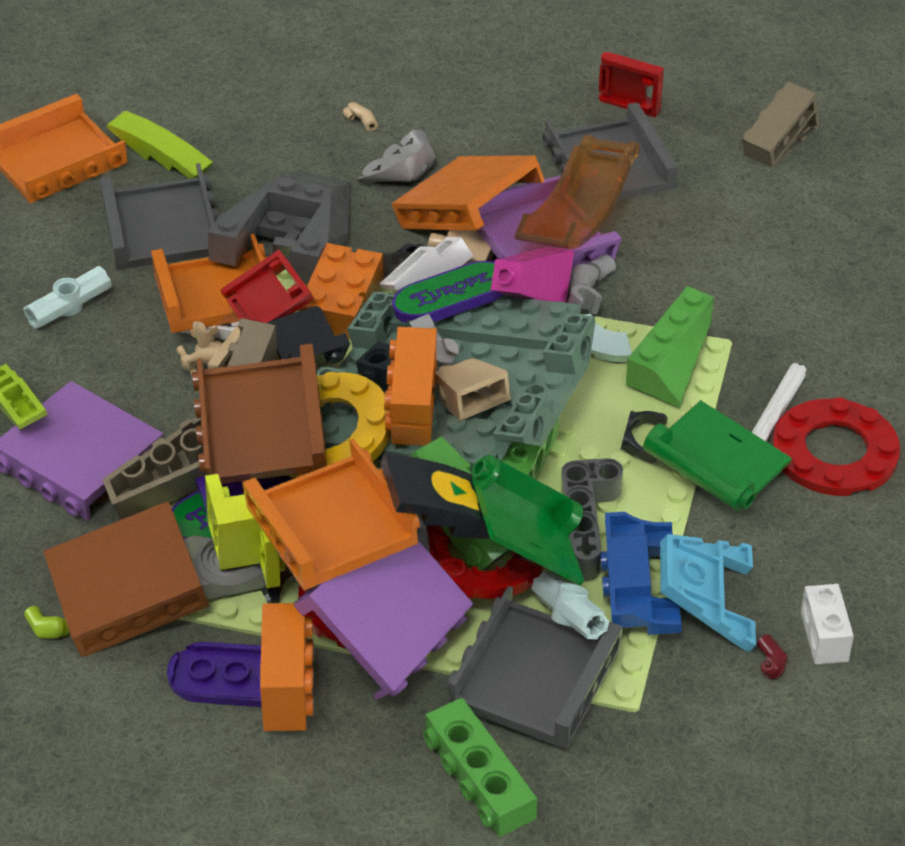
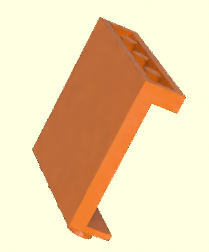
(55, 149)
(456, 191)
(194, 287)
(332, 519)

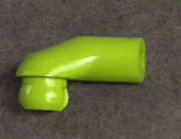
(46, 627)

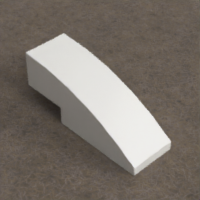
(429, 262)

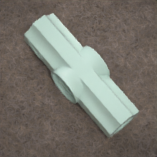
(67, 297)
(570, 605)

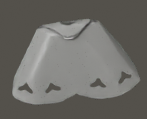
(403, 167)

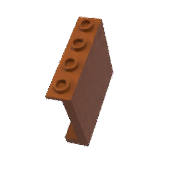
(260, 418)
(125, 579)

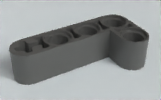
(590, 483)

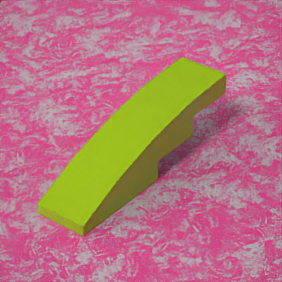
(157, 142)
(18, 400)

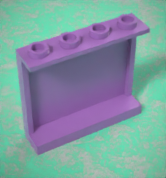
(504, 213)
(74, 448)
(390, 613)

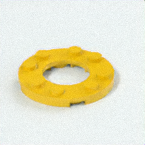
(368, 401)

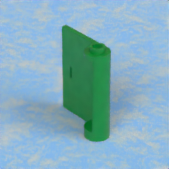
(717, 455)
(528, 516)

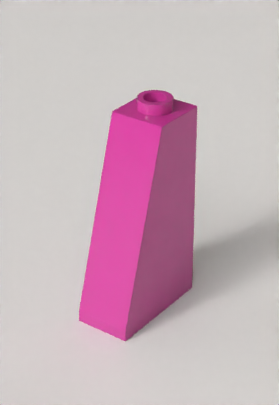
(534, 274)

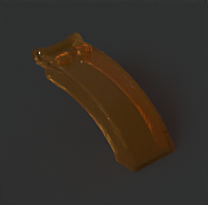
(582, 195)

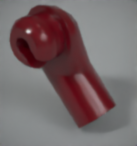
(775, 657)

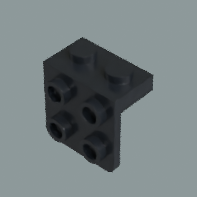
(309, 328)

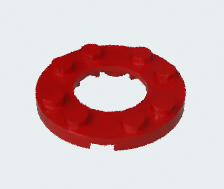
(837, 480)
(482, 584)

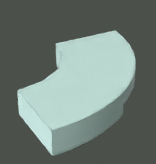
(610, 345)

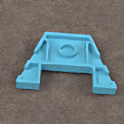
(695, 581)

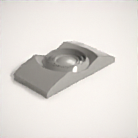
(222, 582)

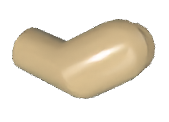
(365, 115)

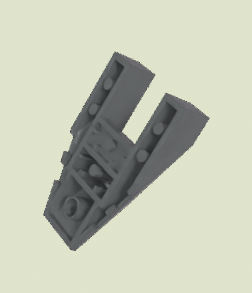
(291, 202)

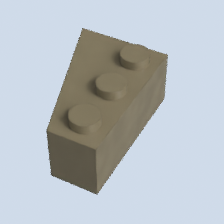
(781, 124)
(255, 343)

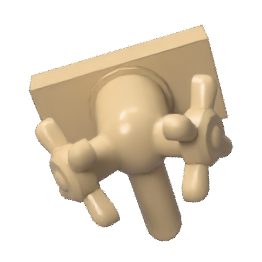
(208, 349)

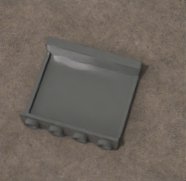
(650, 171)
(157, 217)
(533, 671)

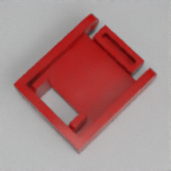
(626, 82)
(261, 296)

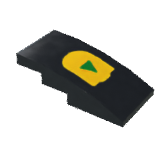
(436, 492)

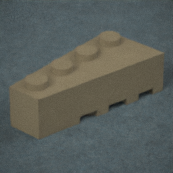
(159, 474)

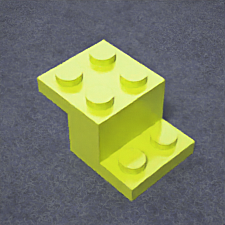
(237, 534)

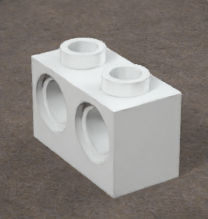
(826, 624)

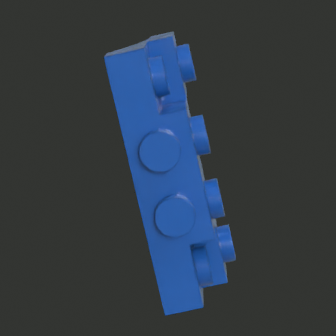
(629, 585)

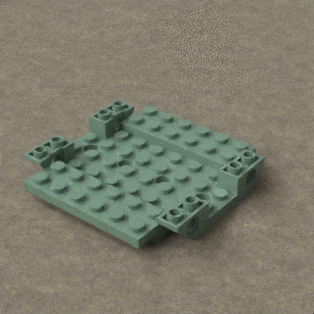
(535, 340)

